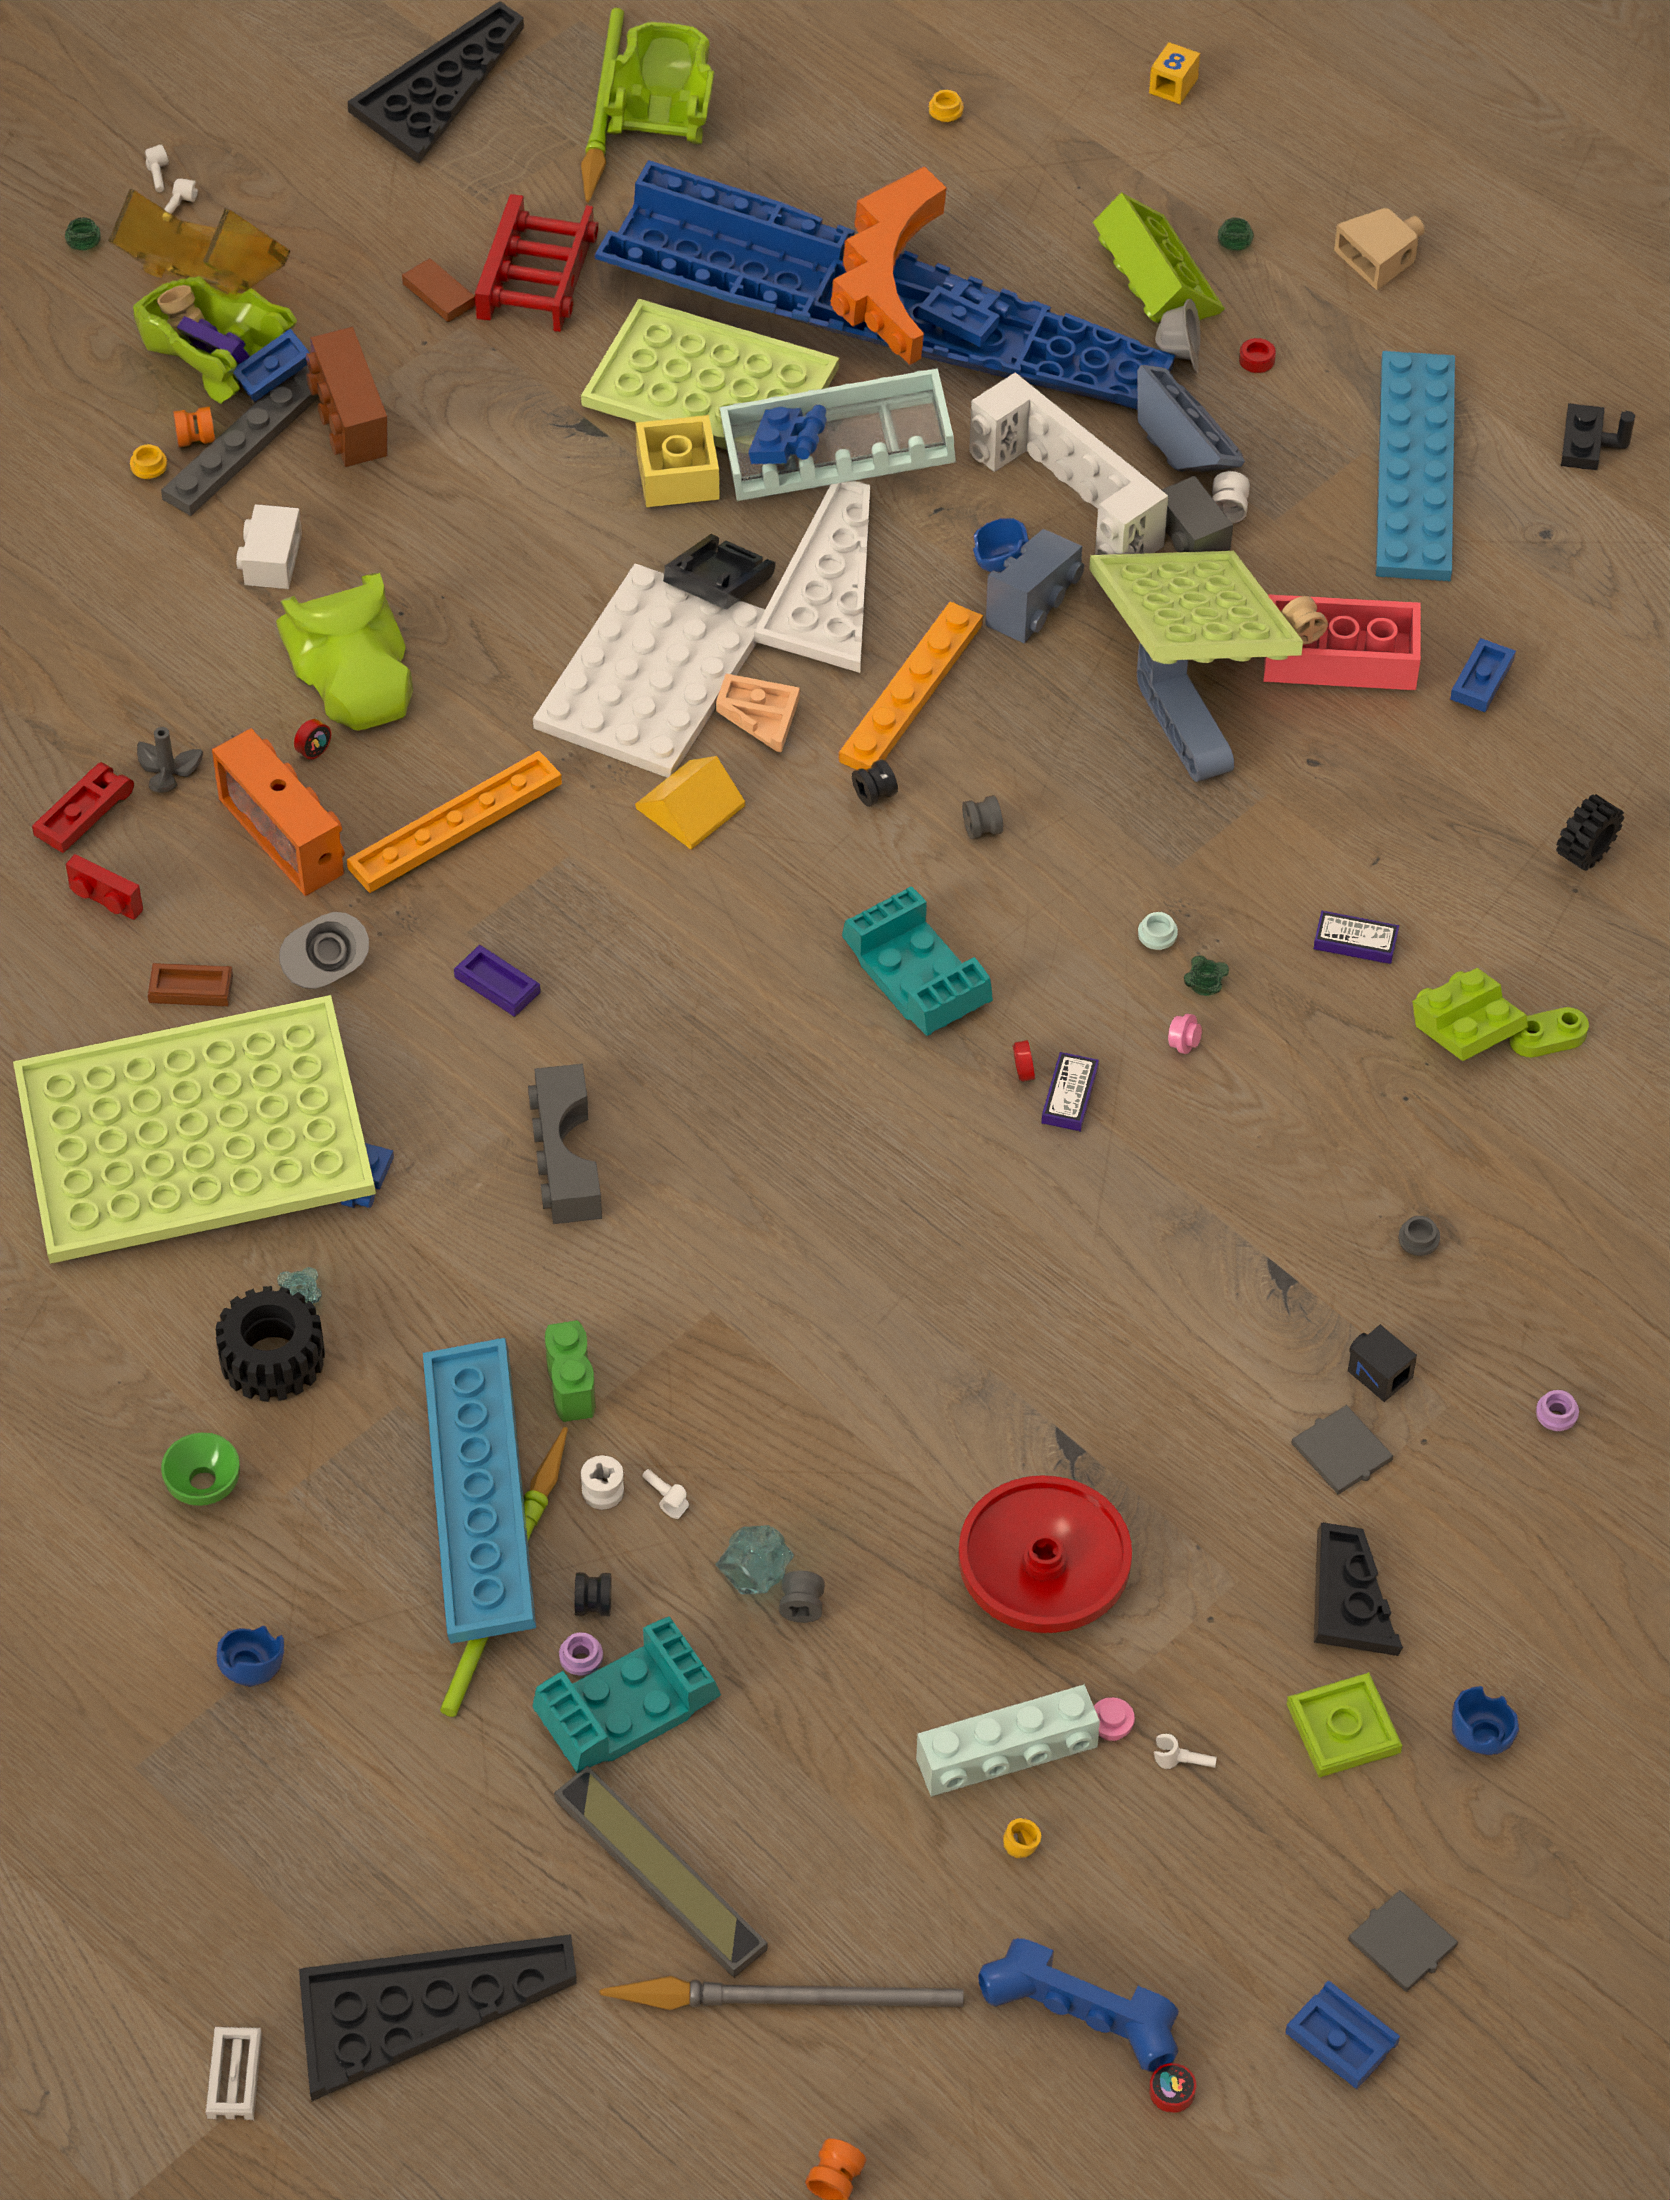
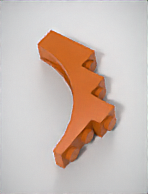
(884, 227)

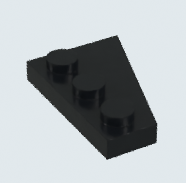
(1348, 1595)

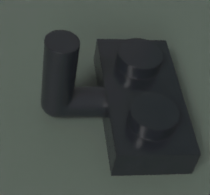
(1585, 437)

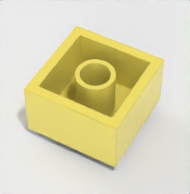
(677, 461)

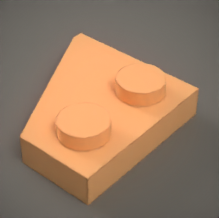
(759, 707)

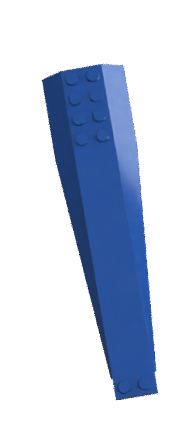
(786, 263)

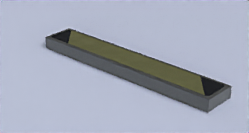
(661, 1871)

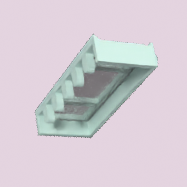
(868, 433)

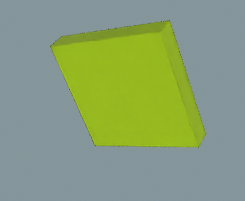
(1344, 1724)

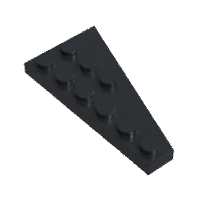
(429, 90)
(392, 2008)

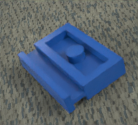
(1342, 2034)

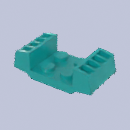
(915, 963)
(626, 1699)

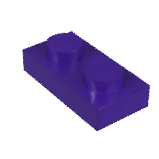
(207, 338)

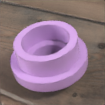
(1557, 1401)
(577, 1644)

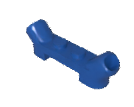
(1029, 1973)

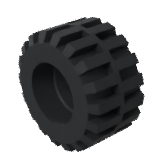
(266, 1316)

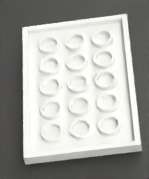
(649, 673)

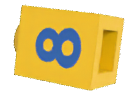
(1174, 73)

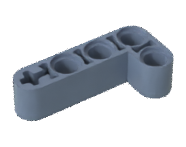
(1184, 717)

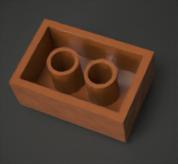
(347, 397)

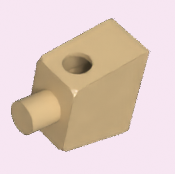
(1379, 244)

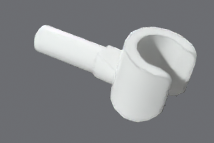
(155, 159)
(182, 190)
(674, 1499)
(1176, 1755)

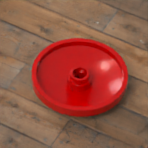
(1045, 1554)

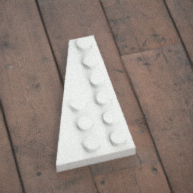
(823, 590)

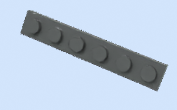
(239, 444)

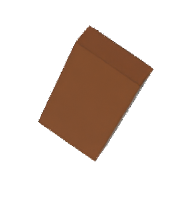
(438, 290)
(190, 984)

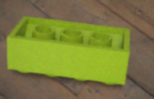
(1154, 259)

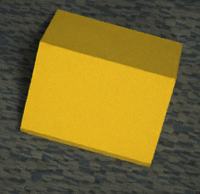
(693, 801)

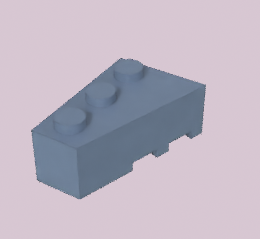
(1032, 585)

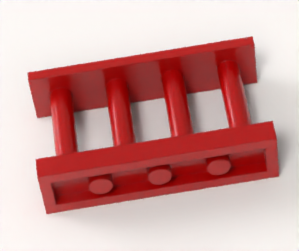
(508, 244)

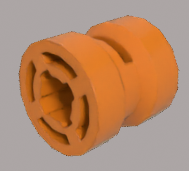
(185, 426)
(836, 2170)

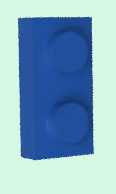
(271, 365)
(1482, 675)

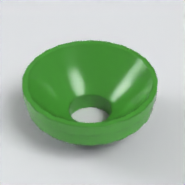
(197, 1455)

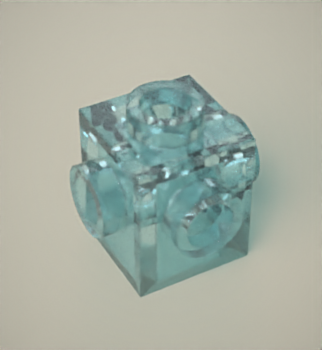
(755, 1559)

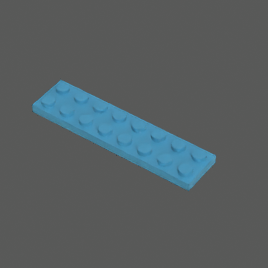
(1415, 466)
(478, 1491)

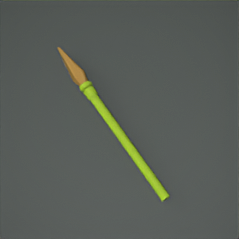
(594, 160)
(534, 1504)

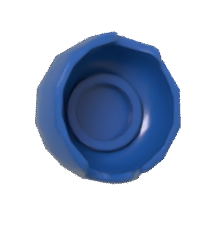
(998, 542)
(250, 1656)
(1483, 1722)

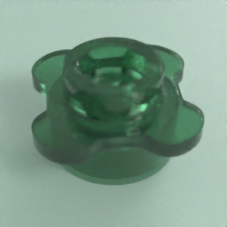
(1202, 983)

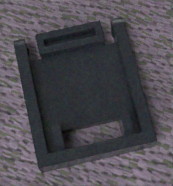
(720, 575)

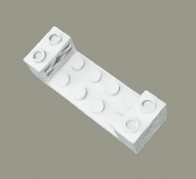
(1021, 419)

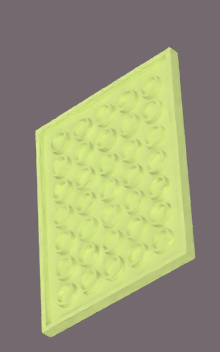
(192, 1129)

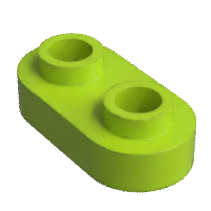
(1551, 1032)

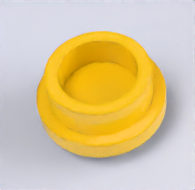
(946, 106)
(148, 462)

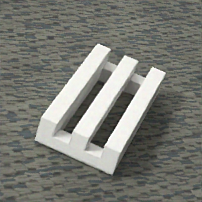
(231, 2107)

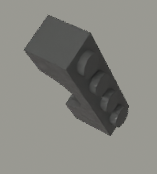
(572, 1181)

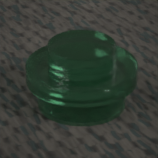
(82, 234)
(1235, 234)

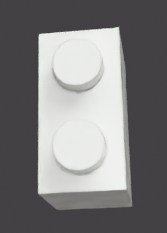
(270, 546)

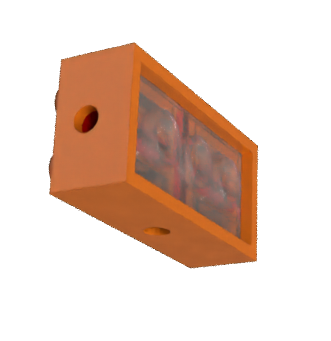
(279, 811)

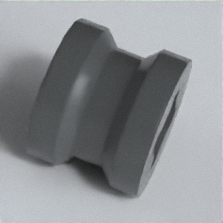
(982, 817)
(801, 1596)

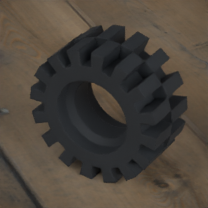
(1590, 832)

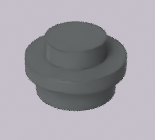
(1419, 1236)

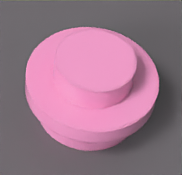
(1184, 1033)
(1115, 1718)

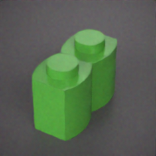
(570, 1371)

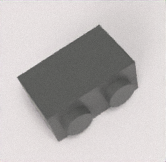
(1196, 519)

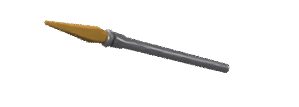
(673, 1993)

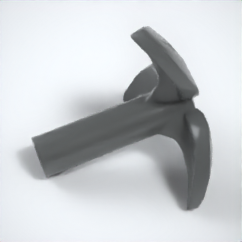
(160, 759)

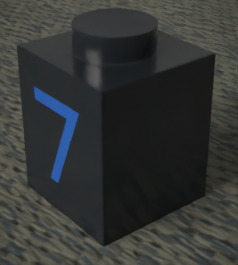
(1381, 1362)

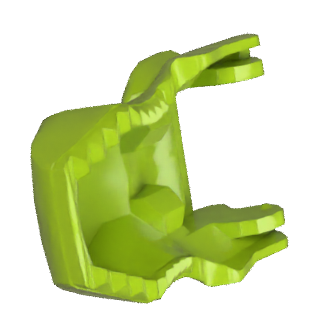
(661, 82)
(243, 314)
(350, 653)

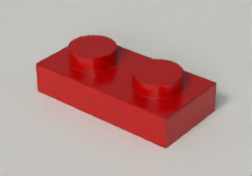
(104, 887)

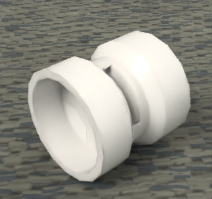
(1231, 494)

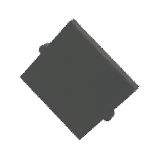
(1342, 1449)
(1403, 1940)

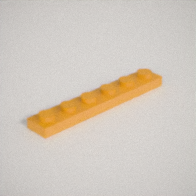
(911, 687)
(454, 821)

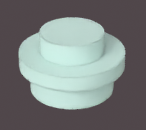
(1157, 931)

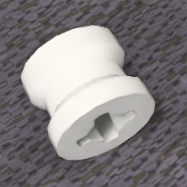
(597, 1492)

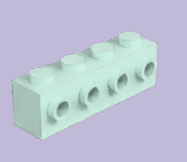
(1007, 1740)

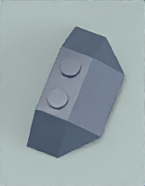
(1182, 425)

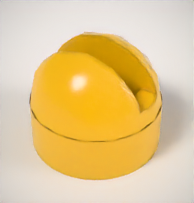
(1028, 1838)

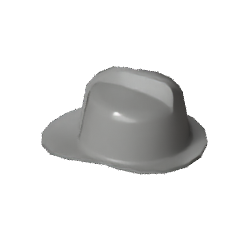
(1180, 333)
(324, 950)

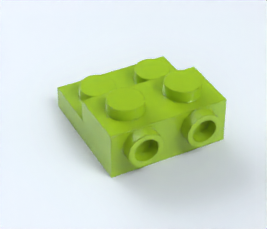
(1467, 1014)

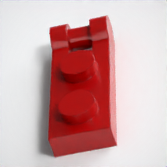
(82, 807)

